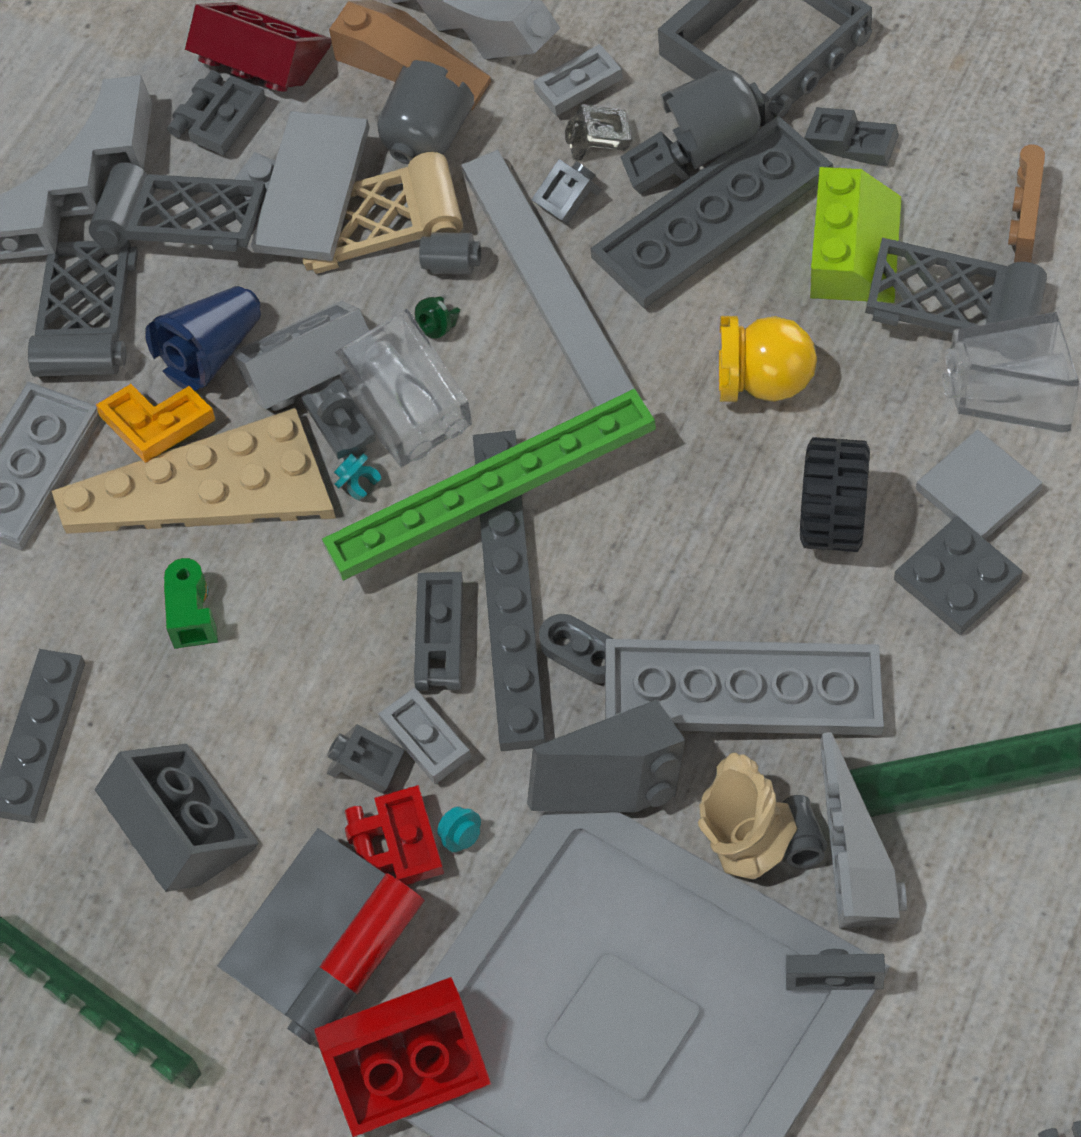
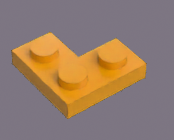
(156, 428)

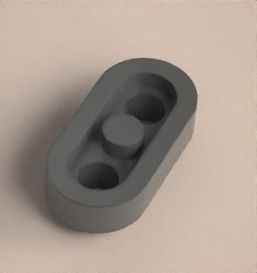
(583, 649)

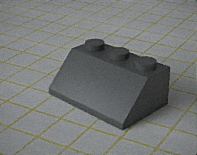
(174, 815)

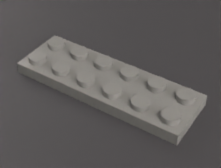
(749, 685)

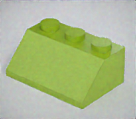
(848, 231)

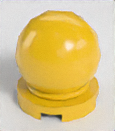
(767, 358)

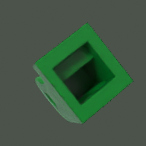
(184, 599)

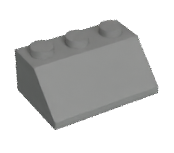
(299, 355)

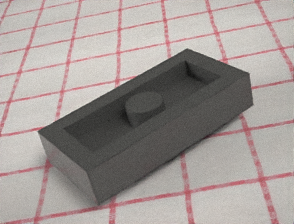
(835, 971)

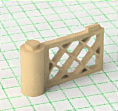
(430, 207)

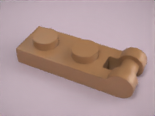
(1027, 201)

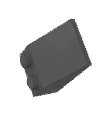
(609, 765)

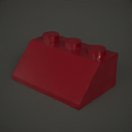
(255, 44)

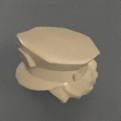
(744, 819)

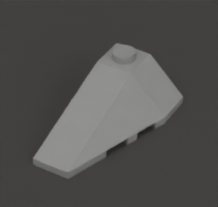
(861, 866)

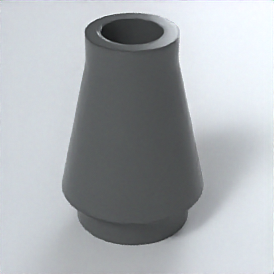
(808, 842)

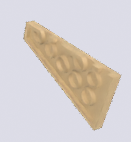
(214, 481)

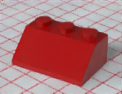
(402, 1056)

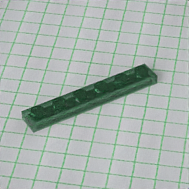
(970, 770)
(97, 1007)

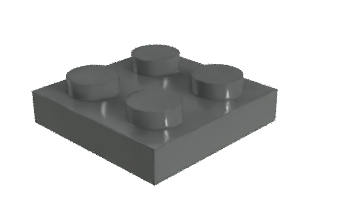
(958, 575)

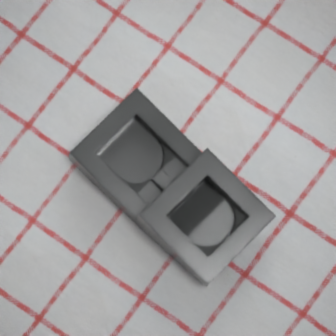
(844, 136)

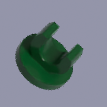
(435, 317)

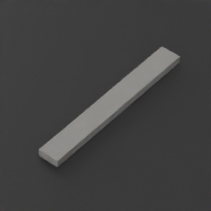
(546, 279)

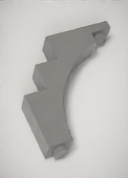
(495, 26)
(75, 178)

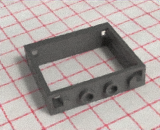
(698, 16)

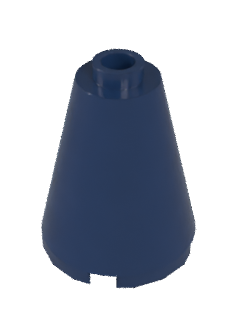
(202, 335)

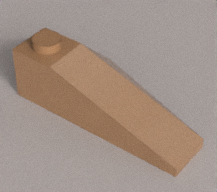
(387, 38)

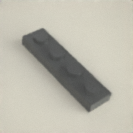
(38, 733)

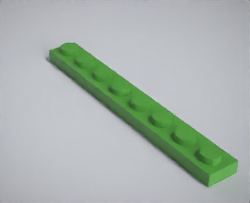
(488, 484)

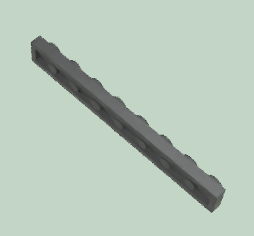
(510, 612)

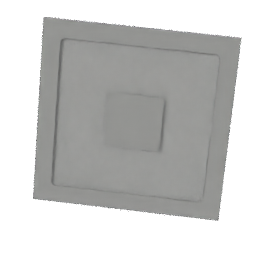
(635, 994)

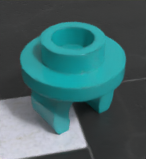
(351, 470)

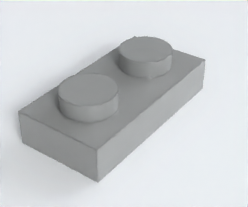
(578, 80)
(424, 735)

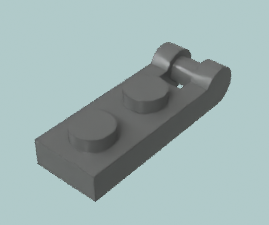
(438, 630)

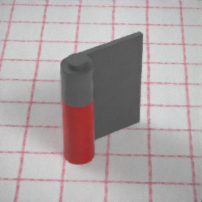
(320, 934)

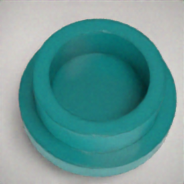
(459, 828)

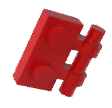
(407, 835)

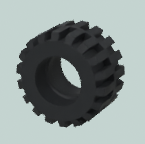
(834, 494)

